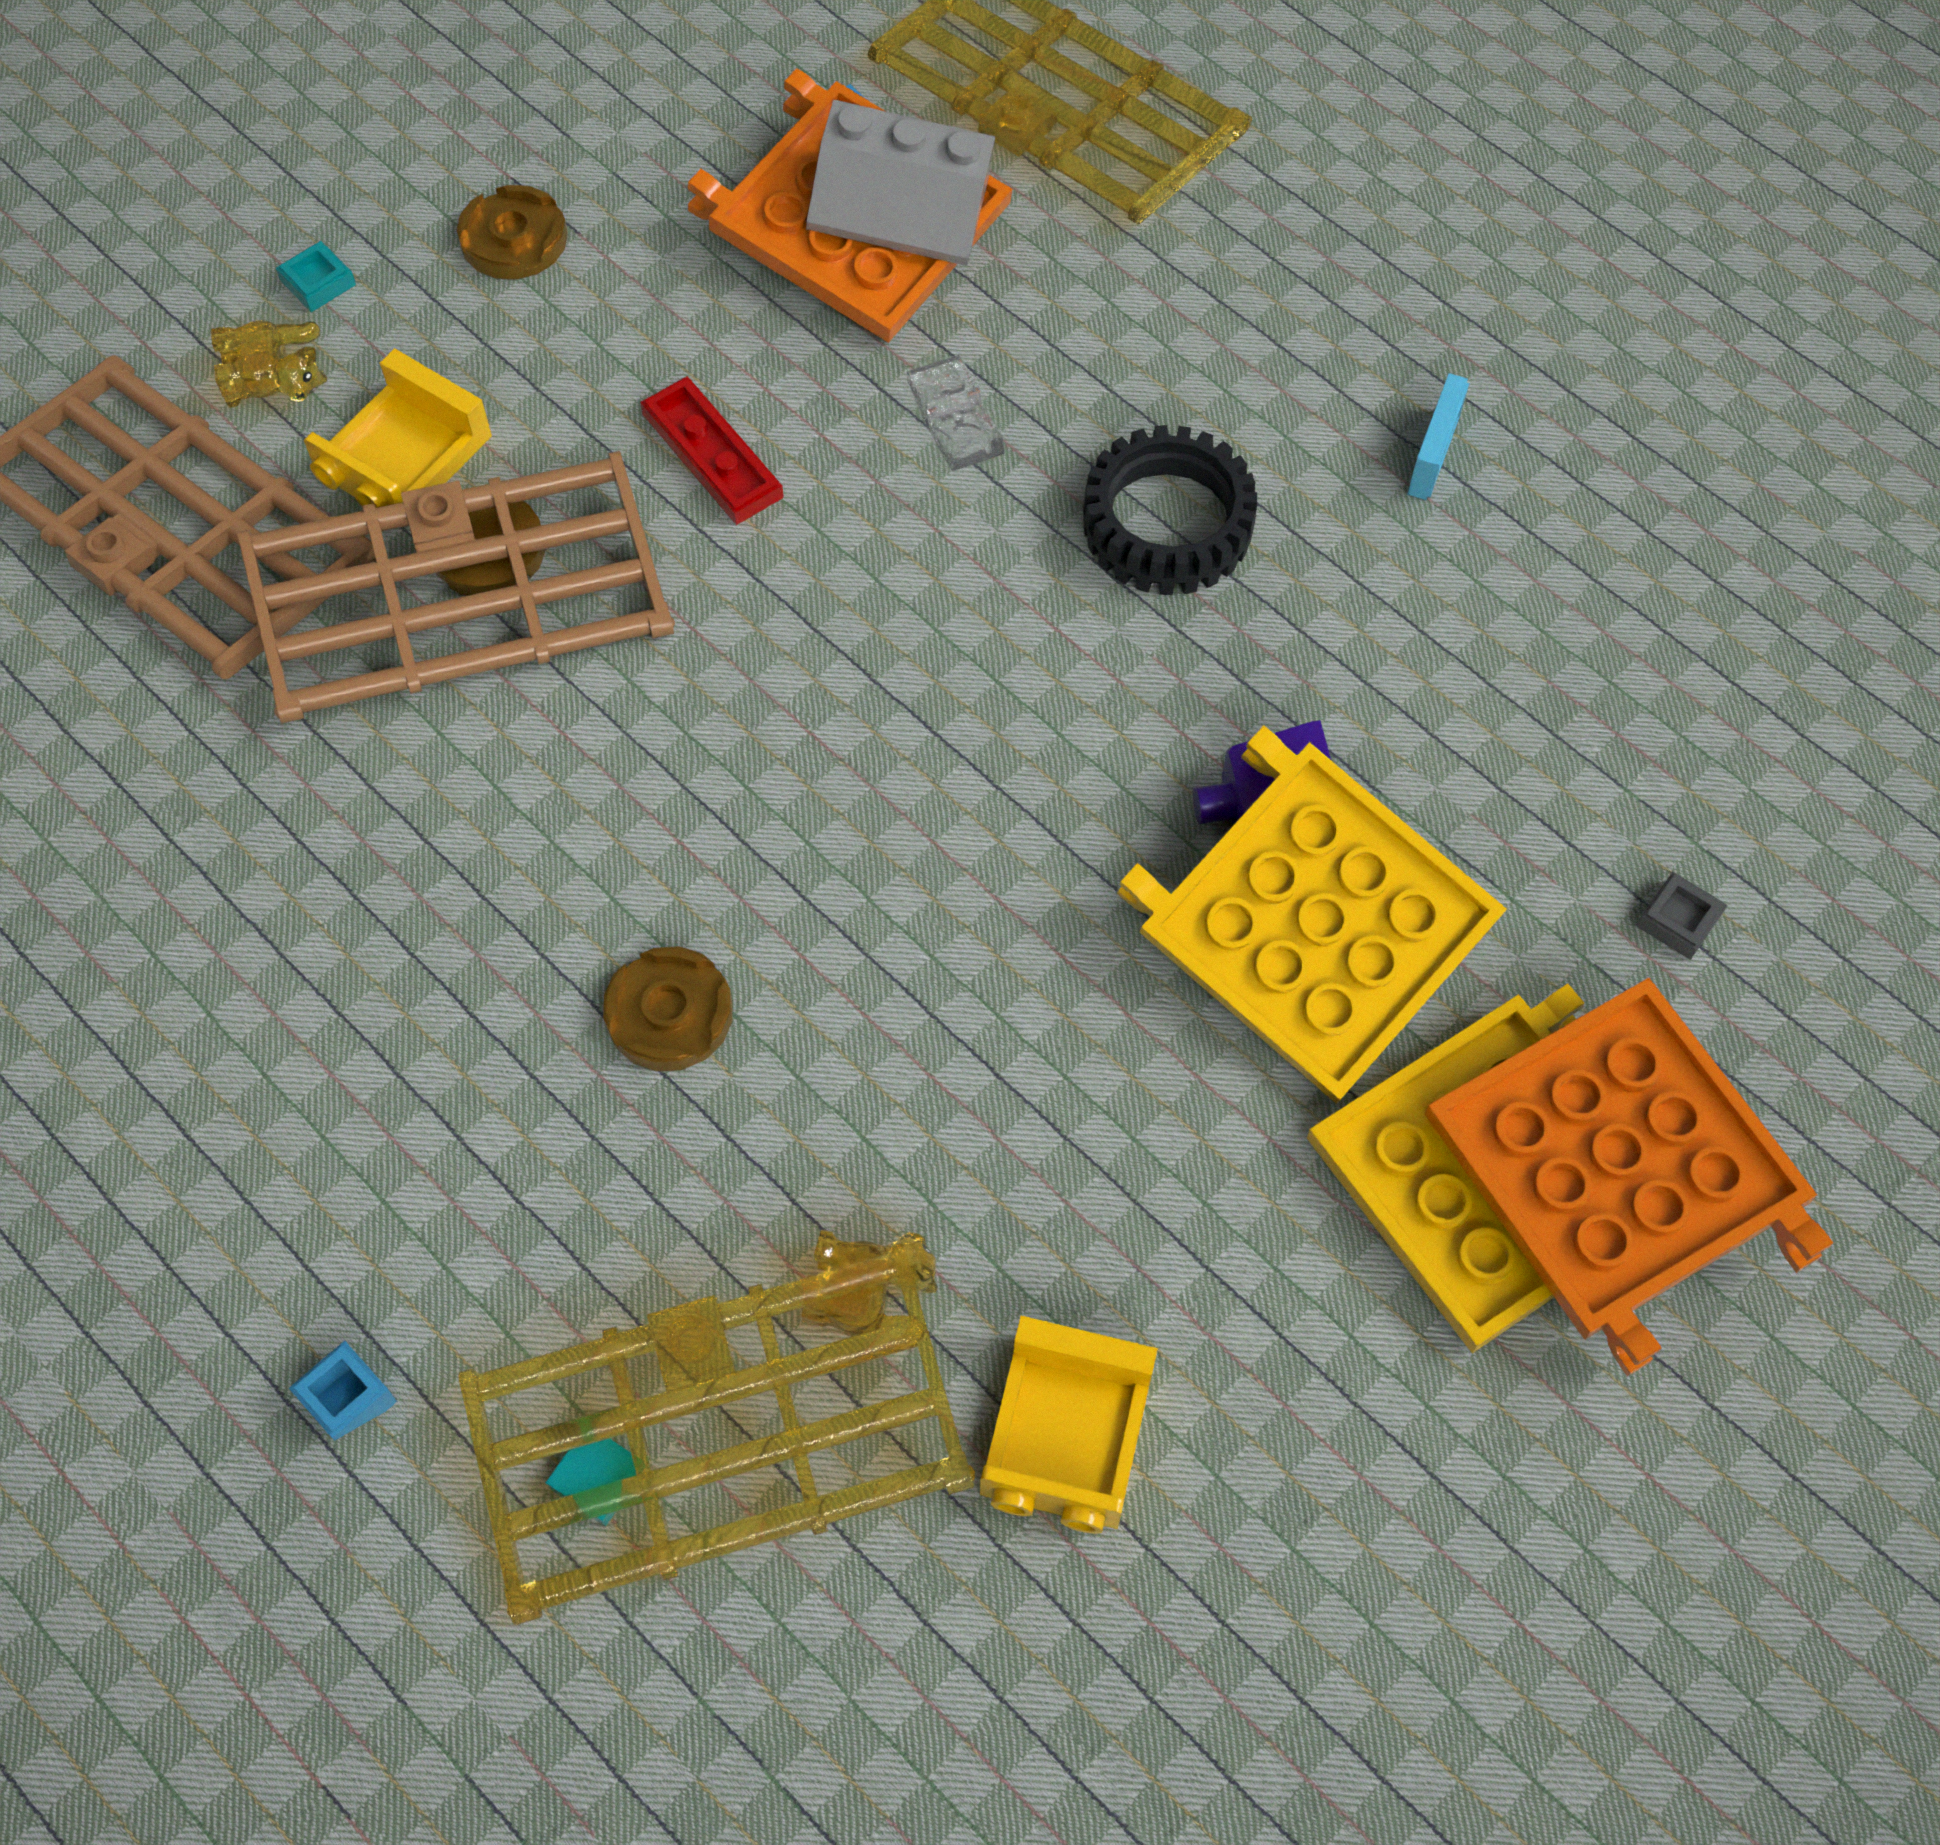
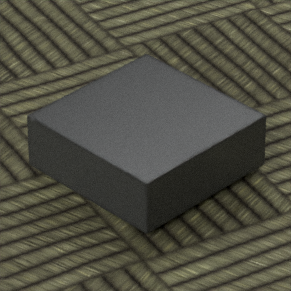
(1681, 915)

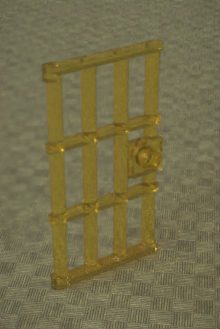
(1030, 112)
(697, 1377)

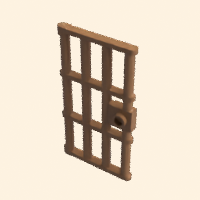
(132, 540)
(443, 543)

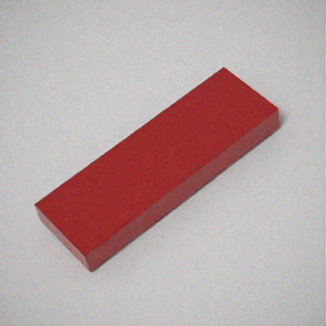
(712, 450)

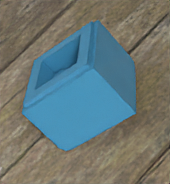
(342, 1392)

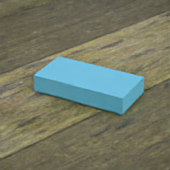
(1438, 437)

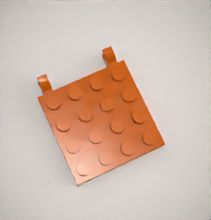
(770, 215)
(1624, 1164)

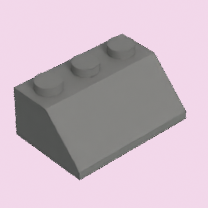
(900, 182)

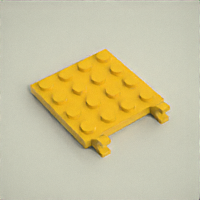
(1317, 917)
(1419, 1191)

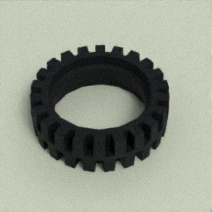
(1181, 458)

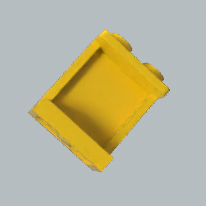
(404, 438)
(1068, 1425)

